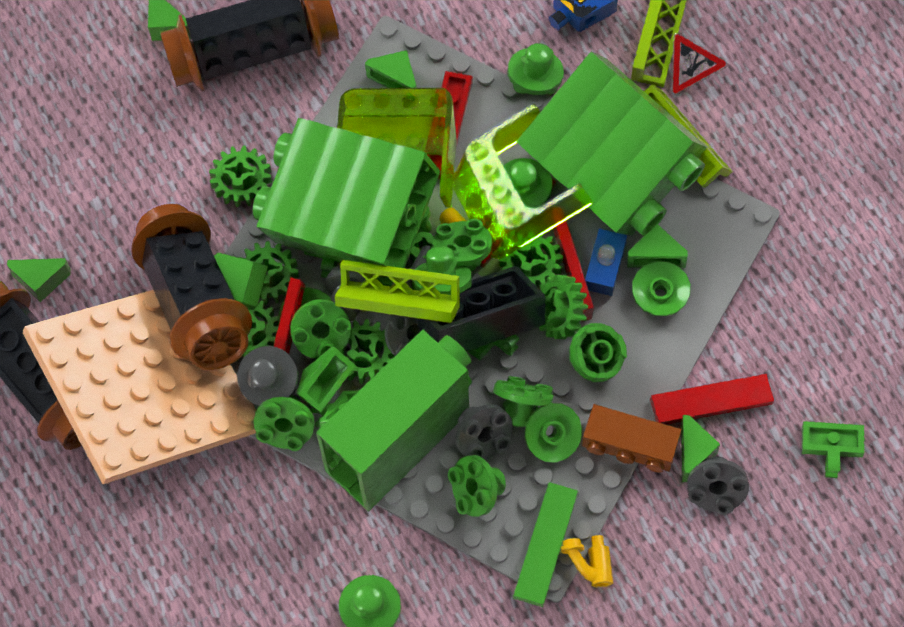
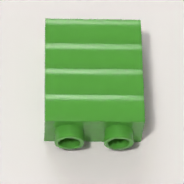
(615, 145)
(345, 195)

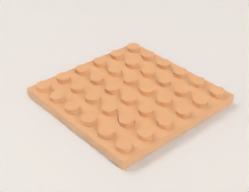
(130, 390)

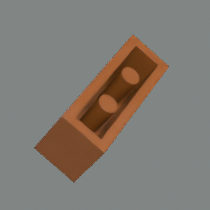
(631, 438)

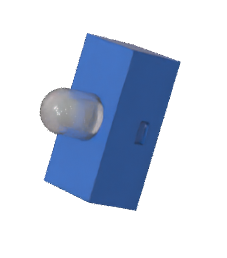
(605, 262)

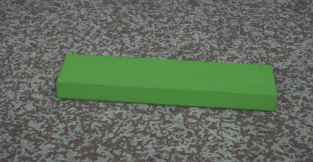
(545, 544)

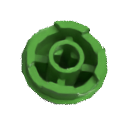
(597, 352)

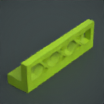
(648, 38)
(713, 162)
(401, 301)

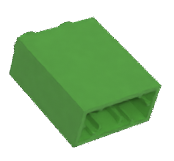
(396, 418)

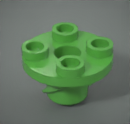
(535, 70)
(530, 180)
(467, 239)
(443, 261)
(319, 327)
(522, 398)
(284, 423)
(475, 485)
(369, 603)

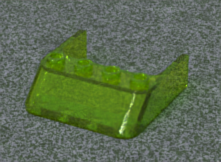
(406, 118)
(492, 197)

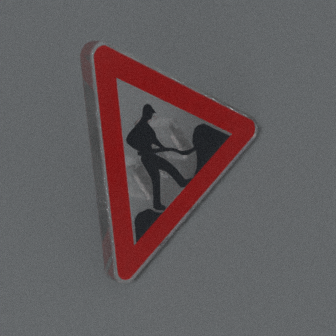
(692, 64)

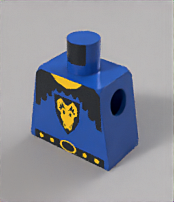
(581, 13)

